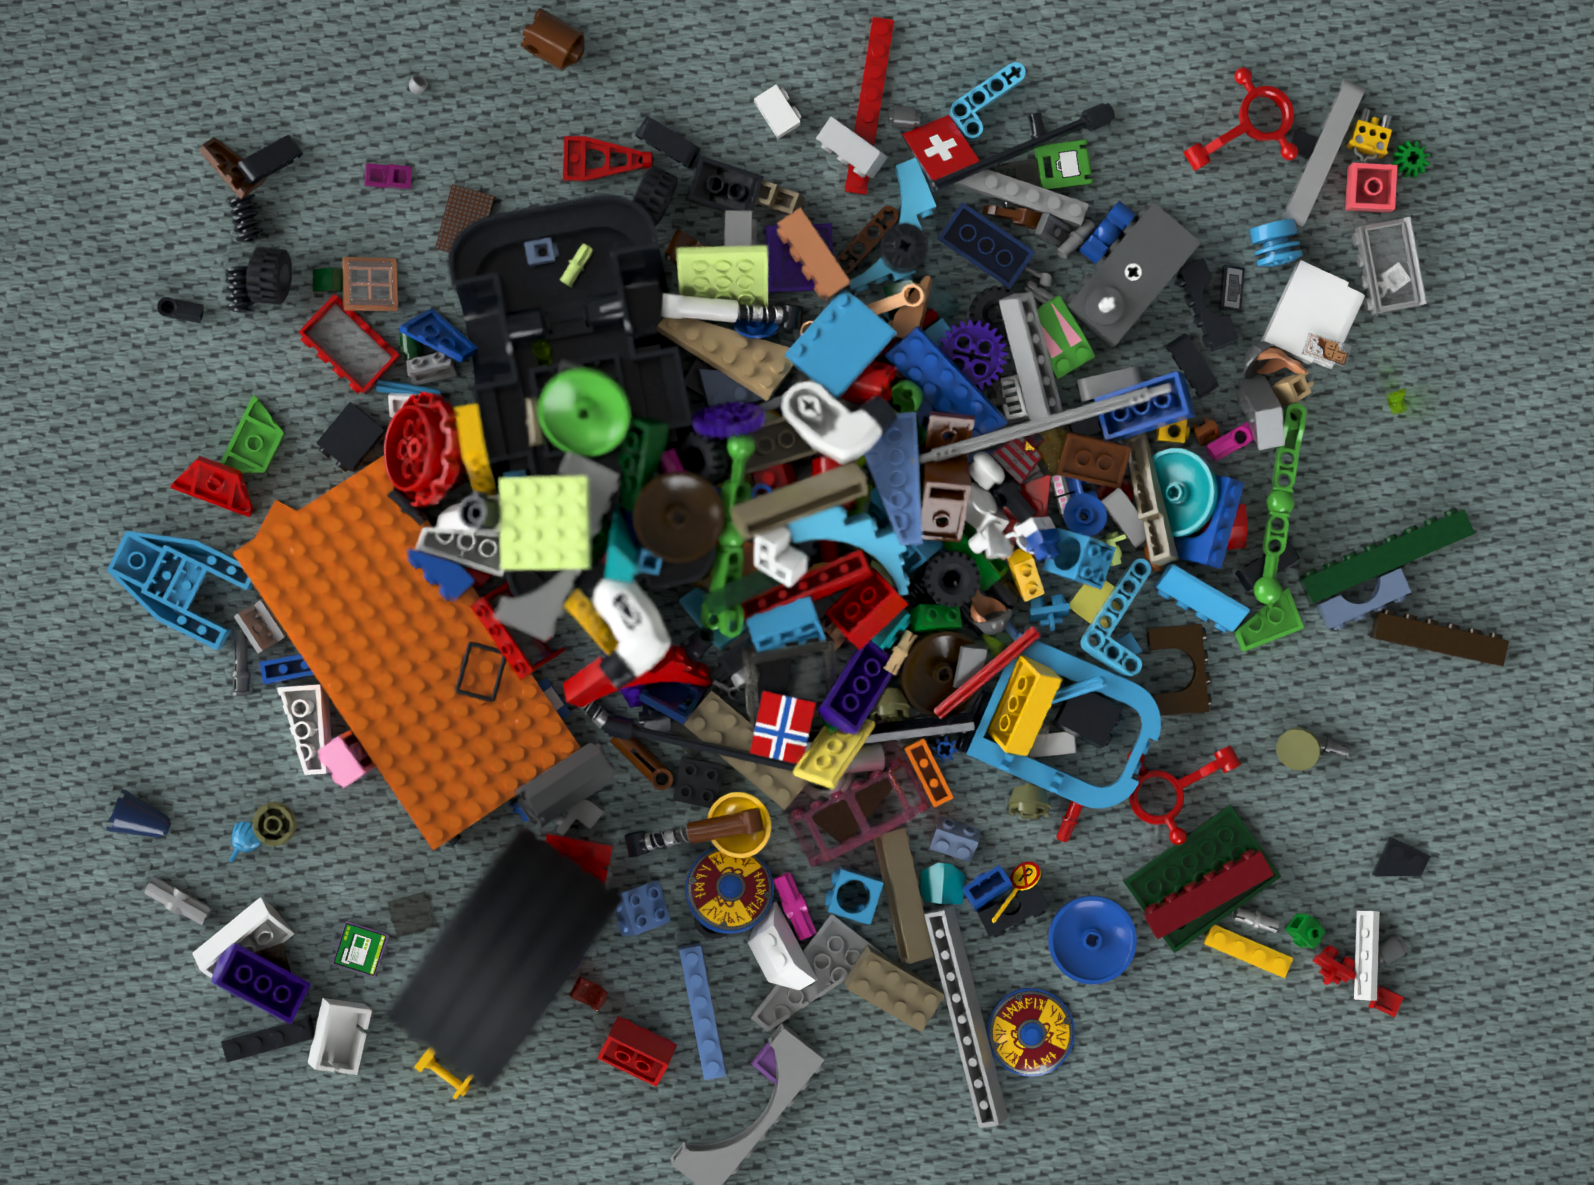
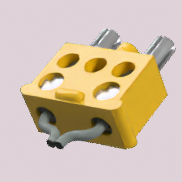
(1369, 144)

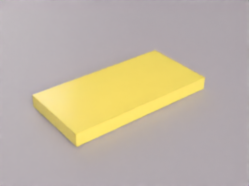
(831, 755)

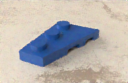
(440, 335)

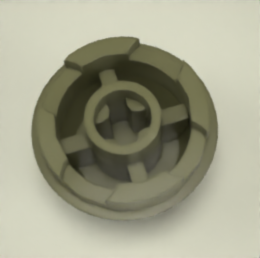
(890, 706)
(1029, 802)
(274, 823)

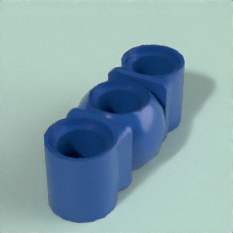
(1107, 232)

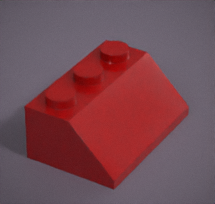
(637, 1051)

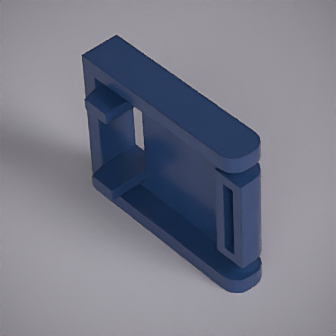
(670, 698)

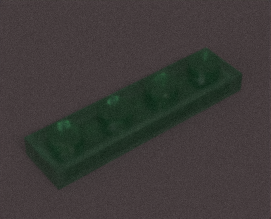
(739, 591)

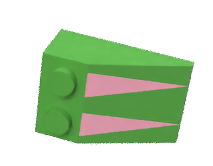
(1063, 338)

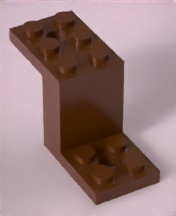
(945, 482)

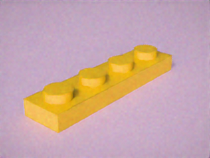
(1248, 950)

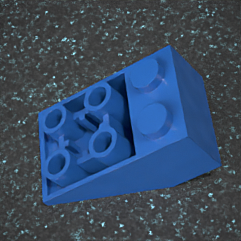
(445, 574)

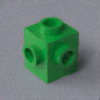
(1305, 931)

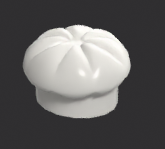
(986, 470)

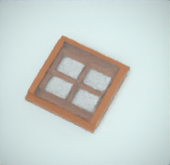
(370, 284)

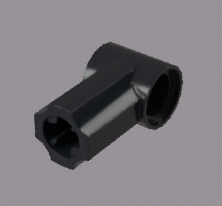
(182, 310)

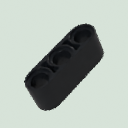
(667, 141)
(270, 159)
(1193, 365)
(1255, 569)

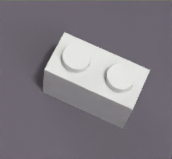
(777, 111)

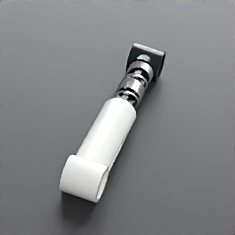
(729, 310)

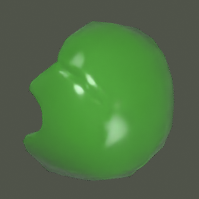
(907, 396)

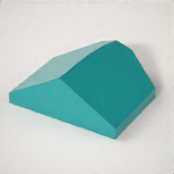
(942, 884)

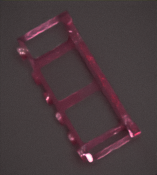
(868, 833)

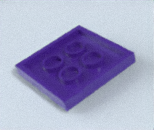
(783, 271)

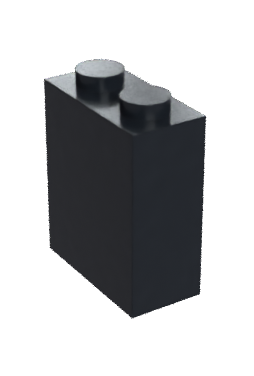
(350, 437)
(1089, 718)

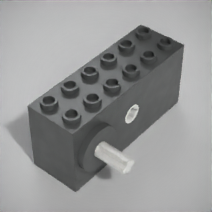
(1149, 249)

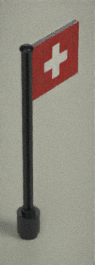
(949, 158)

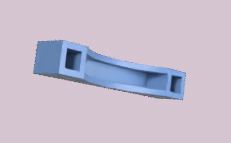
(702, 1011)

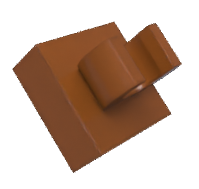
(1206, 432)

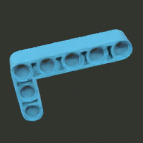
(1113, 616)

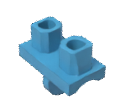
(1049, 615)

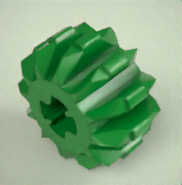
(1413, 150)

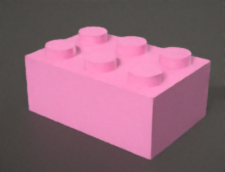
(346, 759)

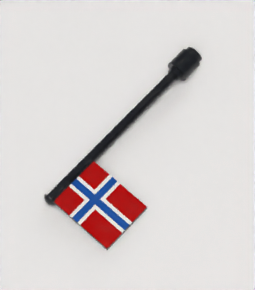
(777, 739)

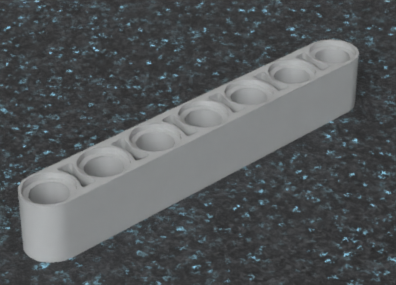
(1324, 152)

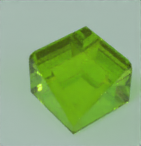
(1396, 401)

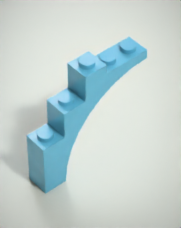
(916, 202)
(858, 531)

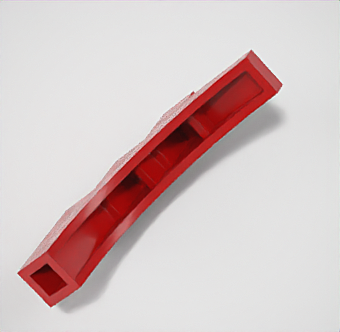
(671, 667)

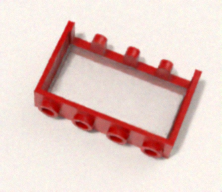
(349, 345)
(519, 648)

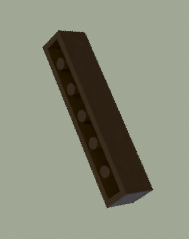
(1439, 639)

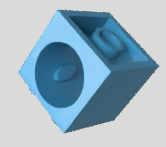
(1081, 559)
(862, 912)

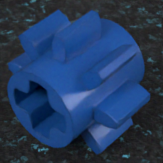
(938, 749)

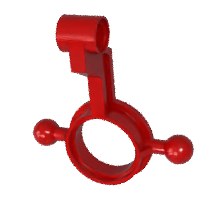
(1199, 156)
(1225, 759)

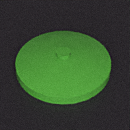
(584, 412)

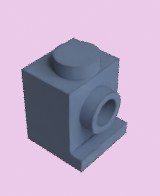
(532, 251)

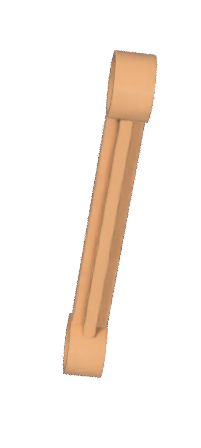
(887, 304)

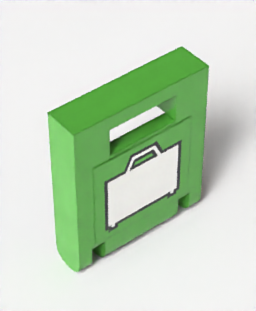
(1068, 165)

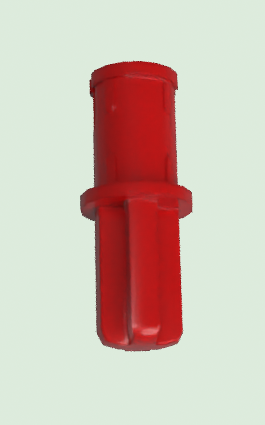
(1069, 821)

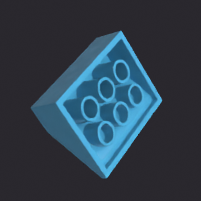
(840, 344)

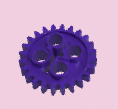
(976, 335)
(729, 419)

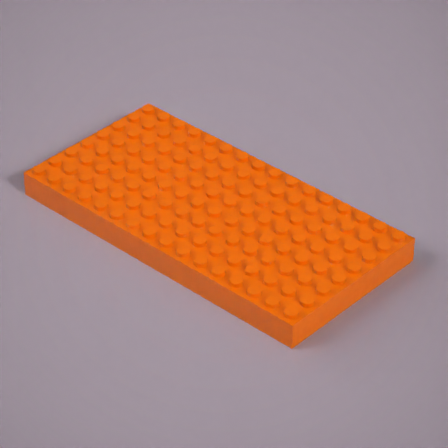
(395, 653)

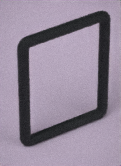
(463, 667)

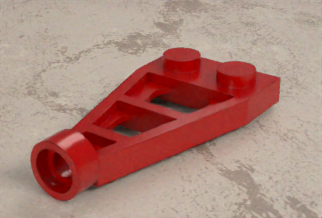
(575, 159)

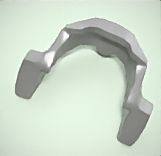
(842, 784)

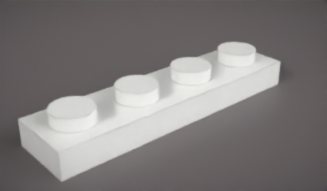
(1366, 955)

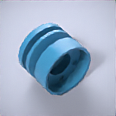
(1275, 243)

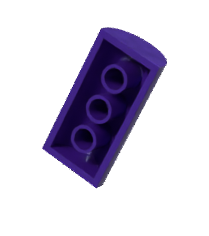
(857, 689)
(260, 982)

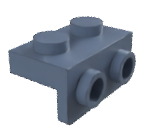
(955, 839)

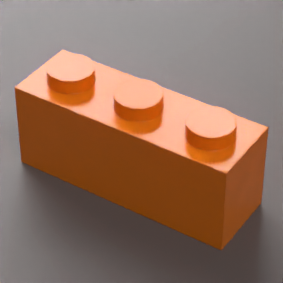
(928, 772)

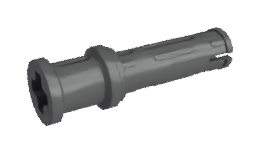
(240, 674)

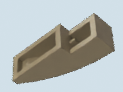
(778, 198)

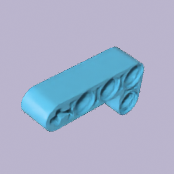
(989, 96)

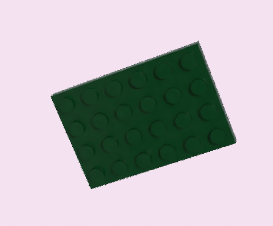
(1205, 849)

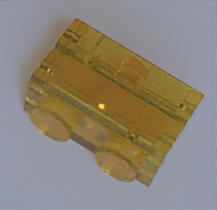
(1051, 448)

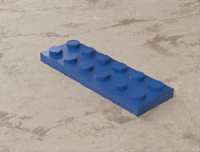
(943, 381)

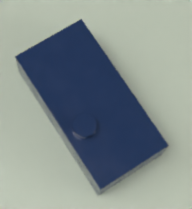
(986, 245)

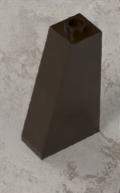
(838, 818)

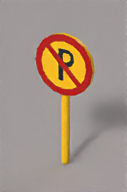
(1022, 878)

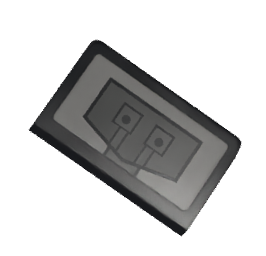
(1231, 288)

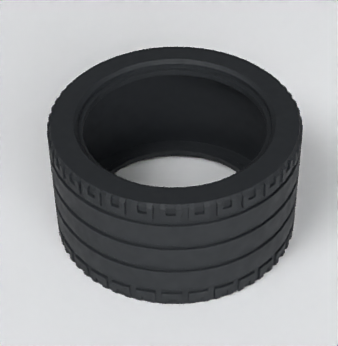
(504, 957)

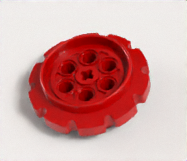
(423, 448)

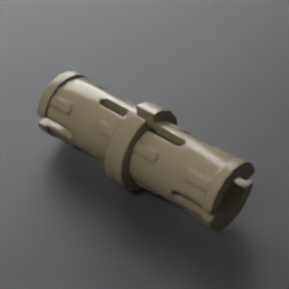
(533, 421)

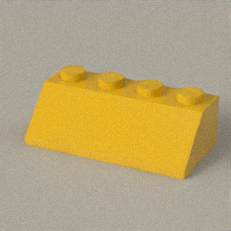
(1023, 706)

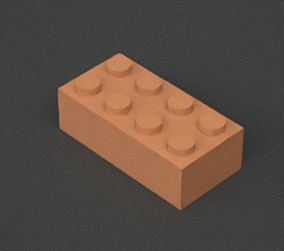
(813, 255)

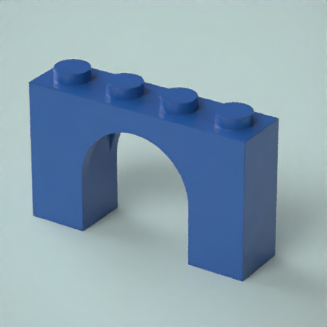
(1211, 546)

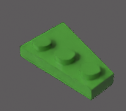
(1269, 623)

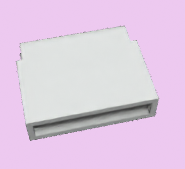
(1313, 304)

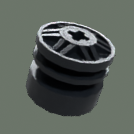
(897, 259)

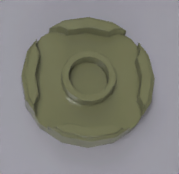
(1298, 748)

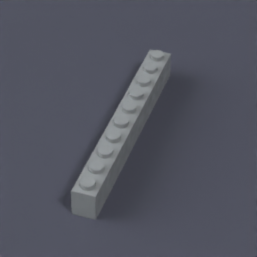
(966, 1016)

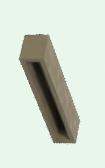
(799, 500)
(903, 896)

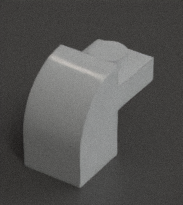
(586, 812)

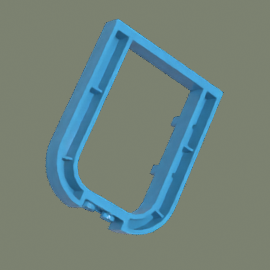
(1053, 778)

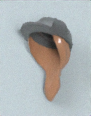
(1266, 359)
(989, 614)

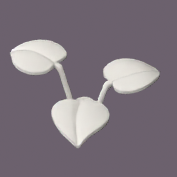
(991, 537)

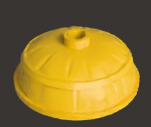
(741, 845)

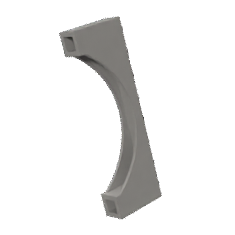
(538, 610)
(717, 1161)

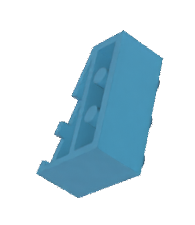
(785, 625)

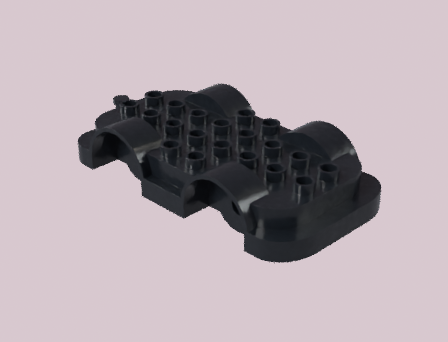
(598, 322)

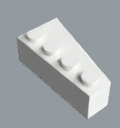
(464, 547)
(309, 722)

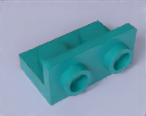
(886, 635)

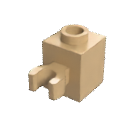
(1292, 388)

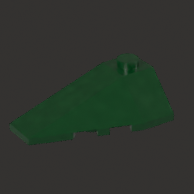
(640, 456)

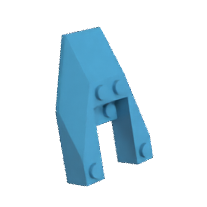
(166, 576)

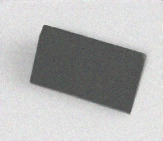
(970, 661)

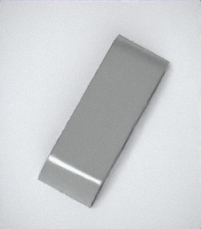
(1108, 382)
(1125, 517)

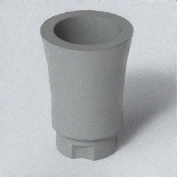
(868, 758)

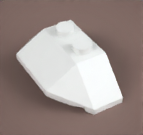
(780, 952)

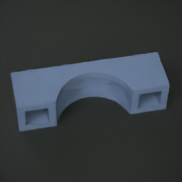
(1389, 587)

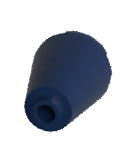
(137, 817)

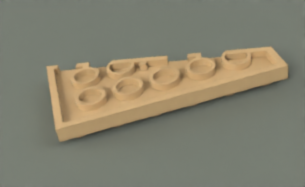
(747, 360)

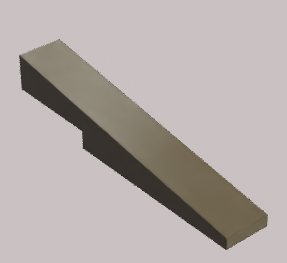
(1150, 502)

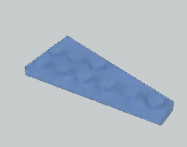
(899, 478)

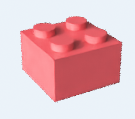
(1371, 187)

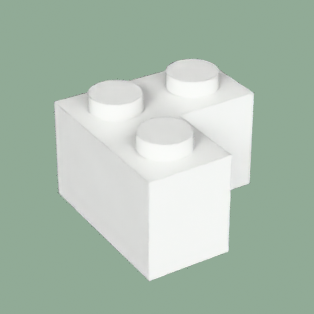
(777, 557)

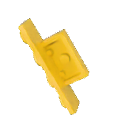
(591, 621)

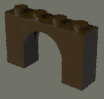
(1189, 639)

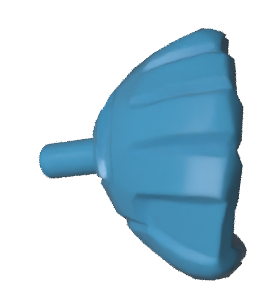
(243, 839)

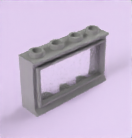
(1389, 266)

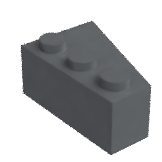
(1262, 412)

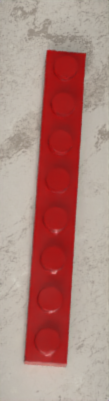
(871, 94)

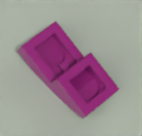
(387, 176)

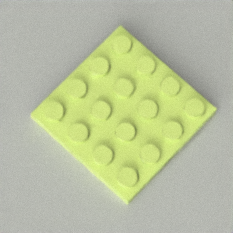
(725, 273)
(545, 523)

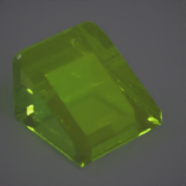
(993, 645)

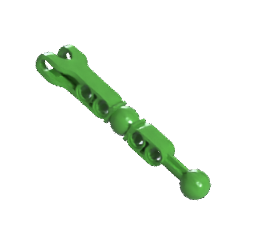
(1280, 503)
(729, 556)

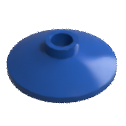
(755, 329)
(1093, 511)

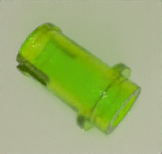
(541, 351)

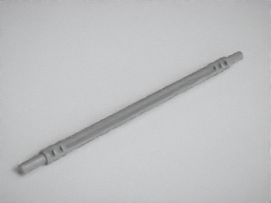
(1042, 424)

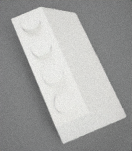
(252, 929)

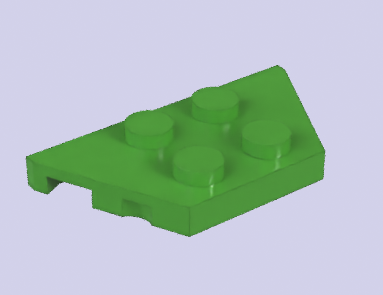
(254, 440)

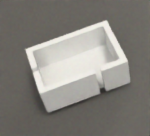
(337, 1036)

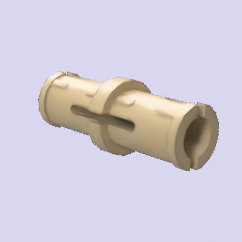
(900, 652)

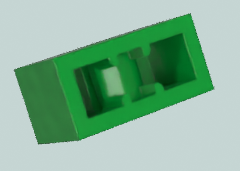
(934, 617)

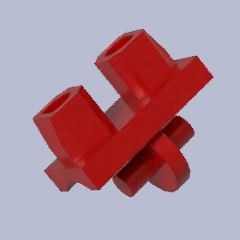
(1332, 969)

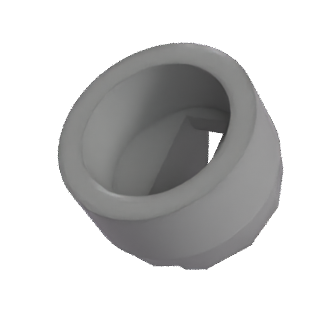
(417, 84)

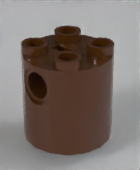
(553, 40)

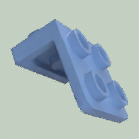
(642, 909)

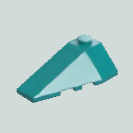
(621, 553)

